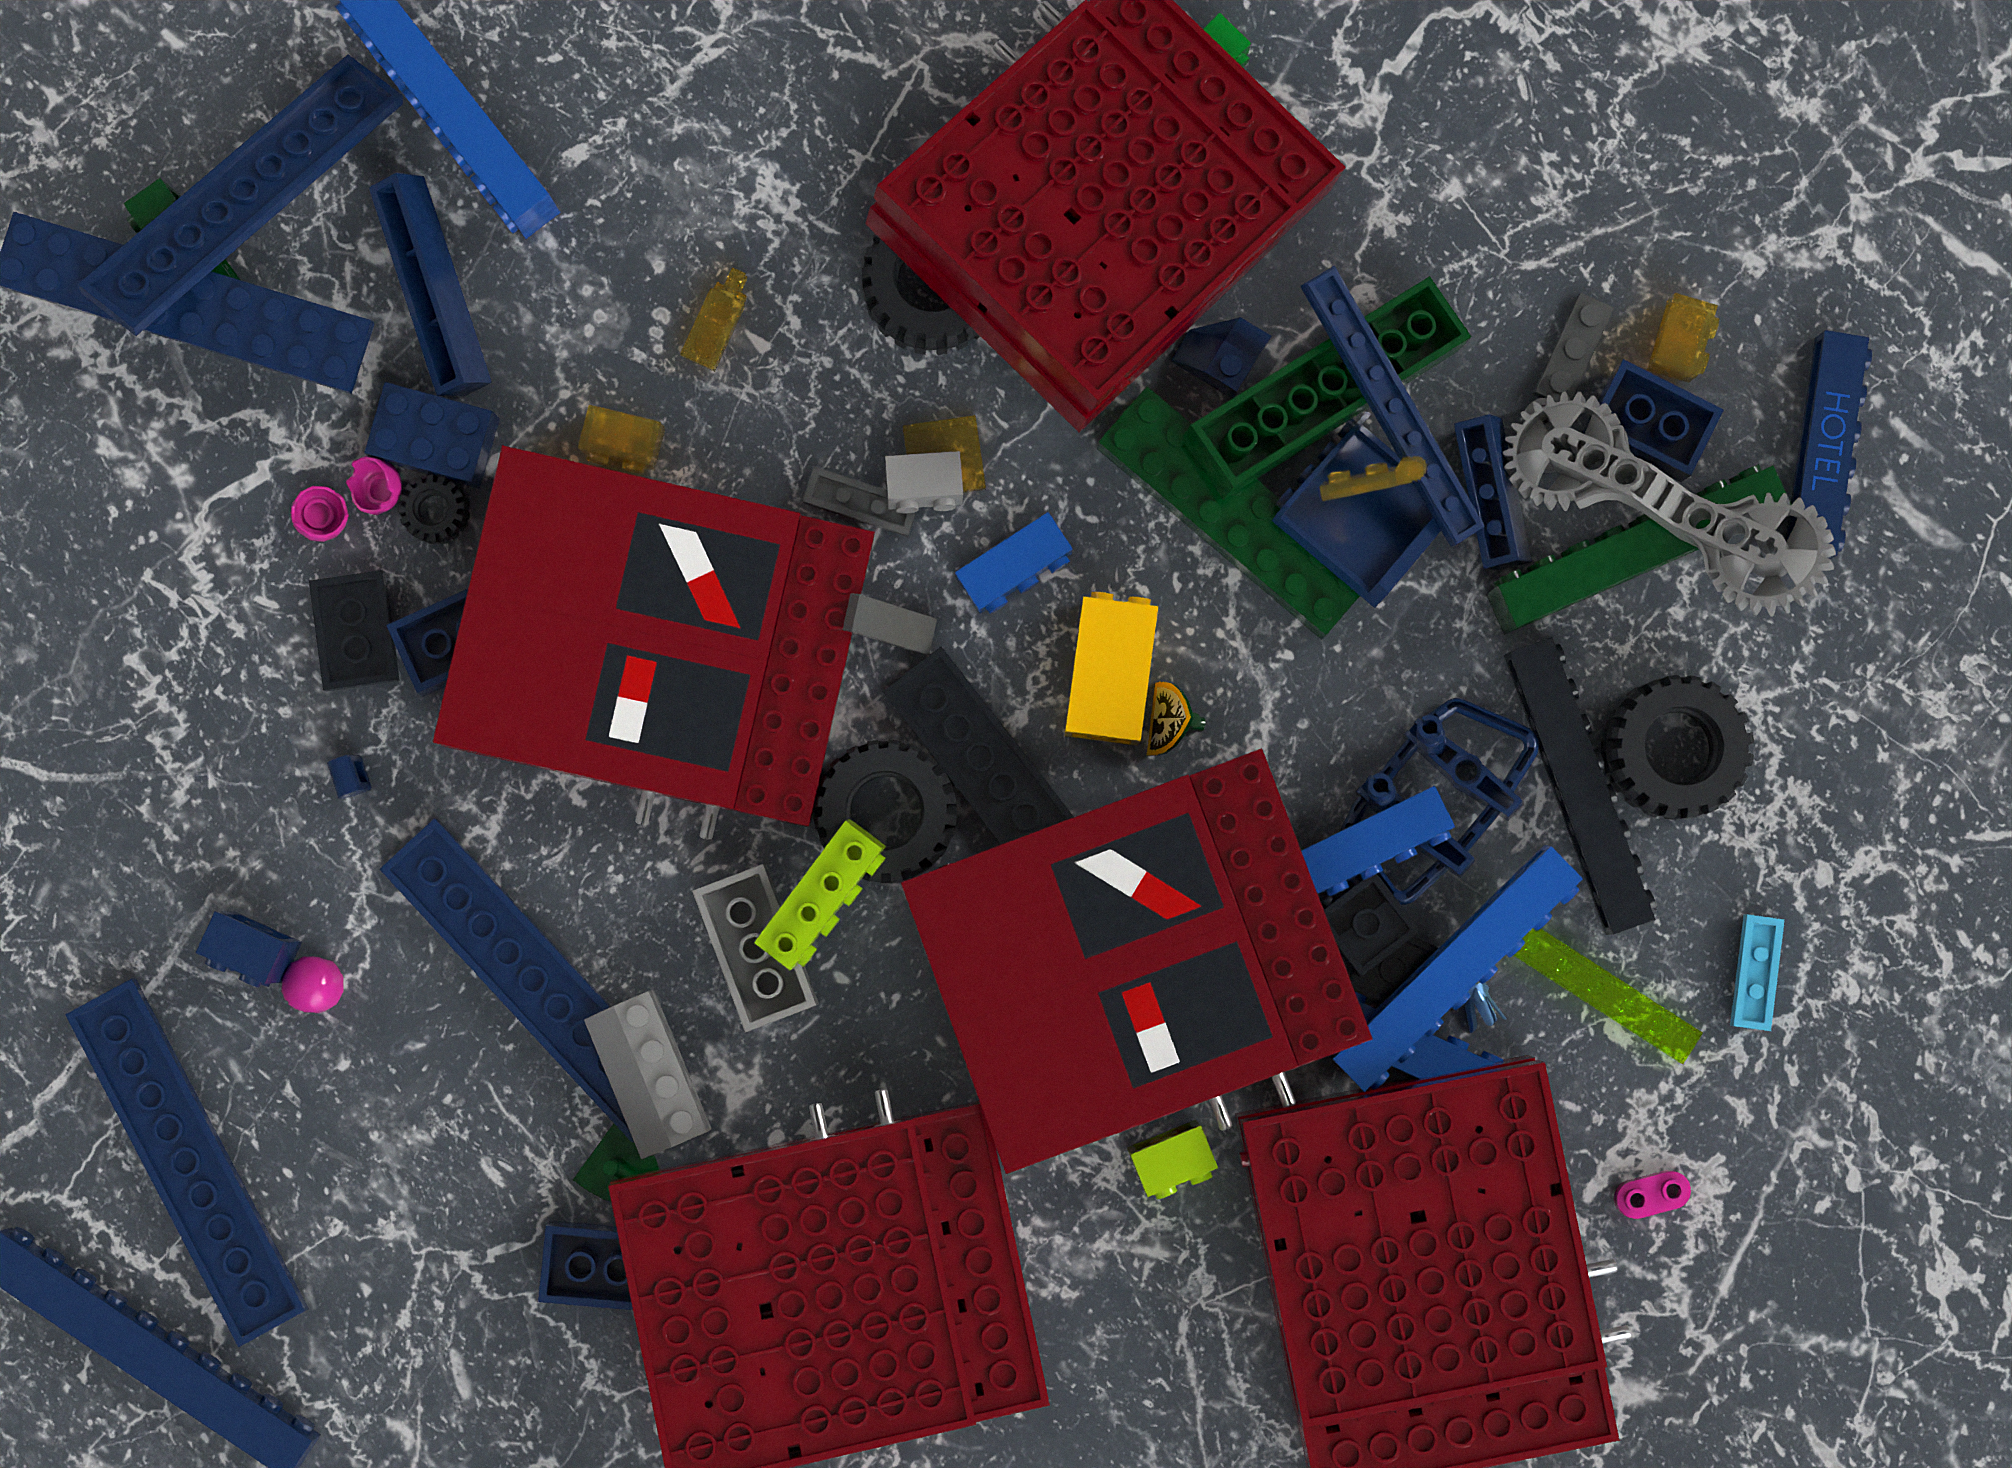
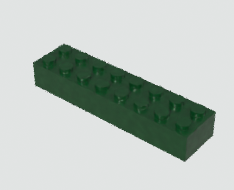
(1318, 391)
(1240, 527)
(1612, 559)

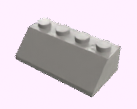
(647, 1074)

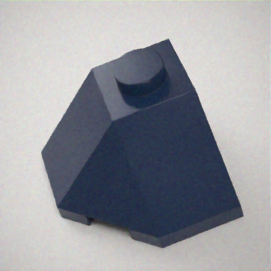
(1222, 353)

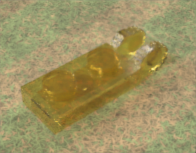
(1375, 478)

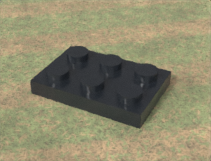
(352, 630)

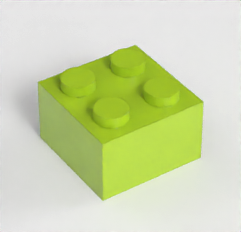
(1173, 1159)

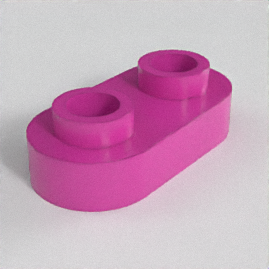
(1653, 1194)

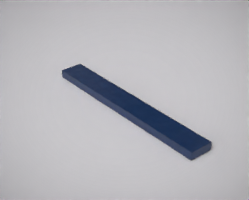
(1391, 403)

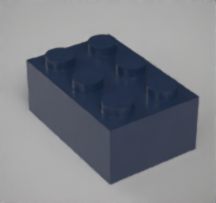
(1660, 419)
(432, 435)
(428, 642)
(583, 1266)

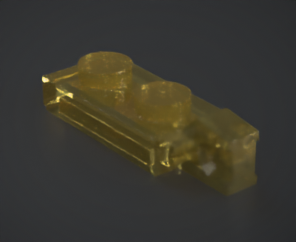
(716, 321)

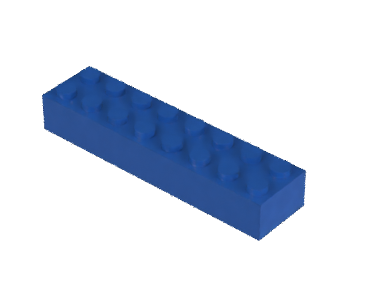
(451, 112)

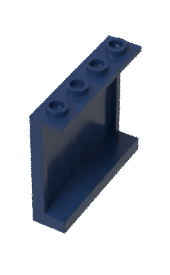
(1363, 536)

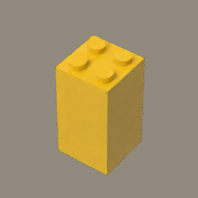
(1111, 669)

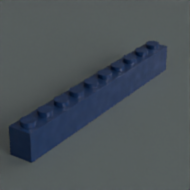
(152, 1354)

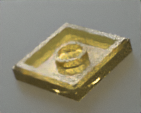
(950, 436)

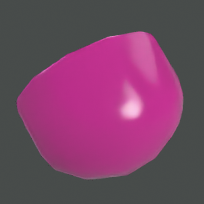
(374, 485)
(319, 513)
(312, 984)

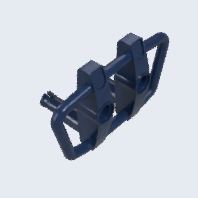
(1497, 796)

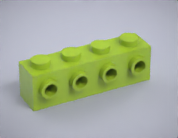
(820, 894)

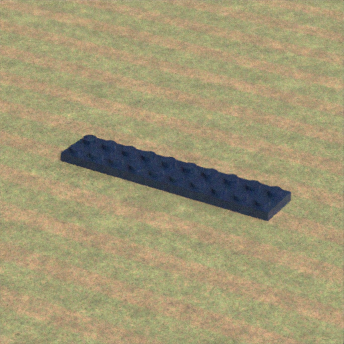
(240, 195)
(213, 315)
(506, 954)
(186, 1162)

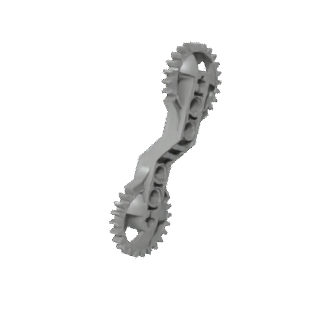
(1670, 504)

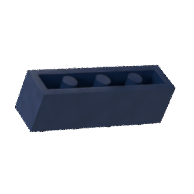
(1496, 500)

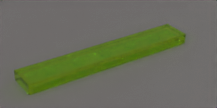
(1608, 995)

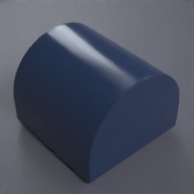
(349, 776)

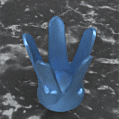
(1482, 1001)

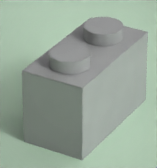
(924, 481)

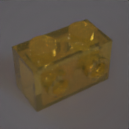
(1683, 338)
(621, 439)

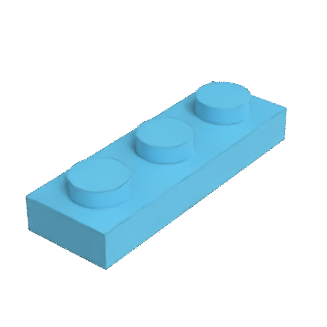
(1757, 972)

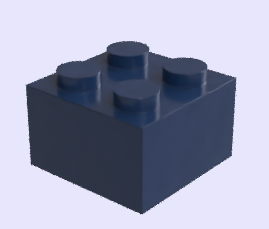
(248, 948)

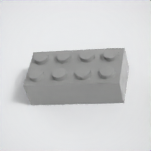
(734, 916)

